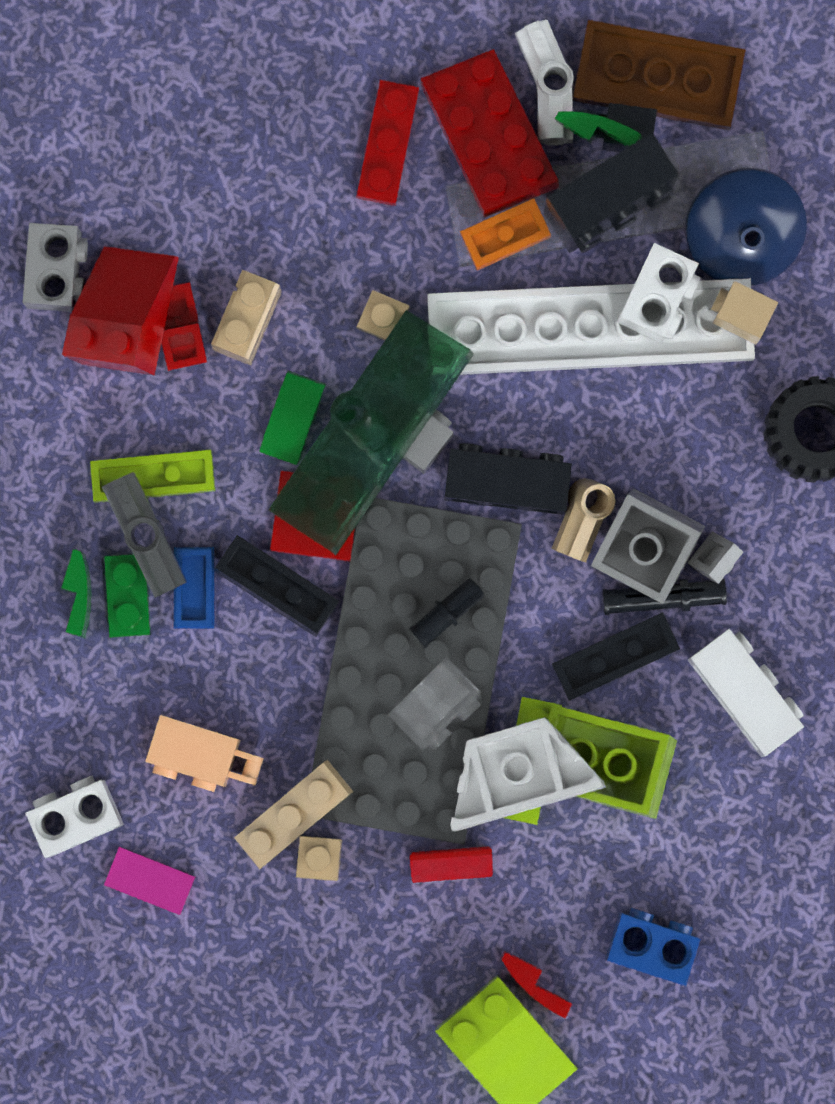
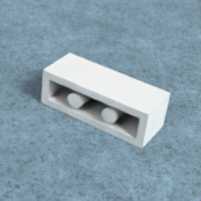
(747, 692)

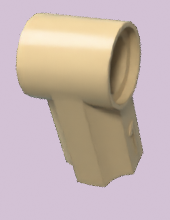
(583, 523)

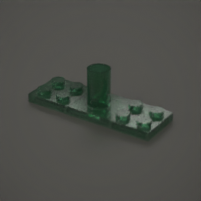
(370, 431)

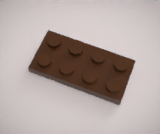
(661, 72)

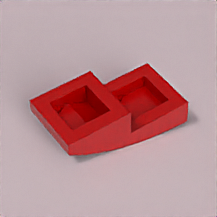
(182, 332)
(527, 977)

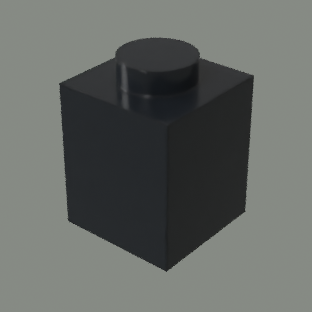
(635, 117)

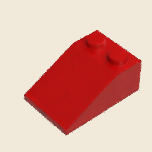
(122, 311)

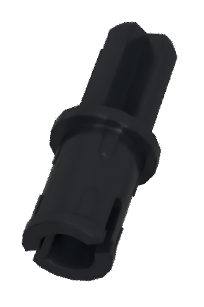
(447, 612)

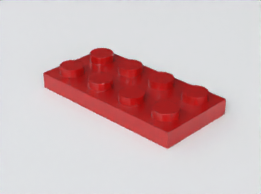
(489, 133)

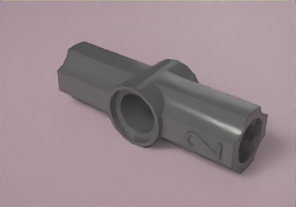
(131, 510)

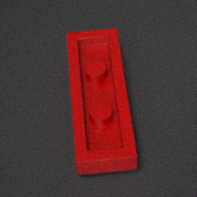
(387, 142)

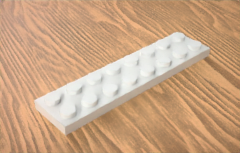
(580, 329)

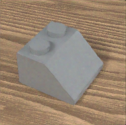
(647, 545)

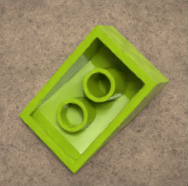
(624, 756)
(505, 1046)

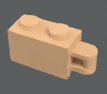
(198, 754)

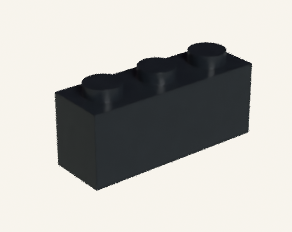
(508, 479)

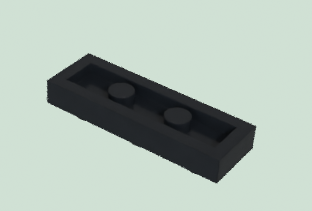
(276, 586)
(615, 656)

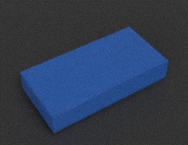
(195, 599)

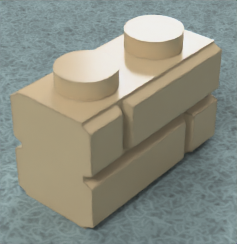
(246, 317)

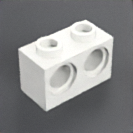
(651, 290)
(77, 826)

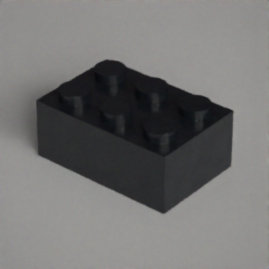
(611, 194)

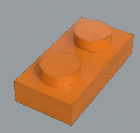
(505, 234)

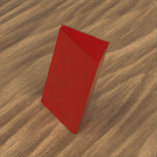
(451, 864)

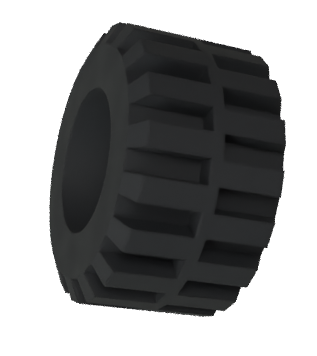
(781, 433)

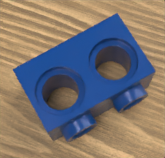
(650, 957)

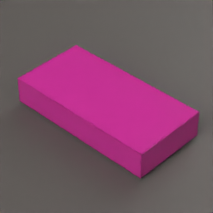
(149, 880)

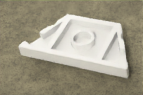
(518, 773)

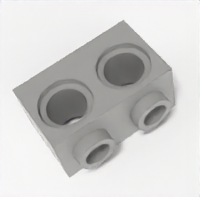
(43, 268)

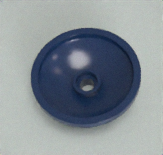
(739, 204)

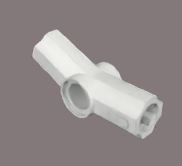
(545, 59)

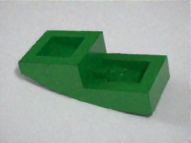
(588, 125)
(292, 417)
(78, 581)

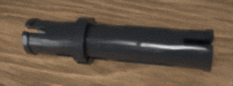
(681, 596)

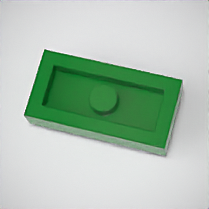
(126, 597)

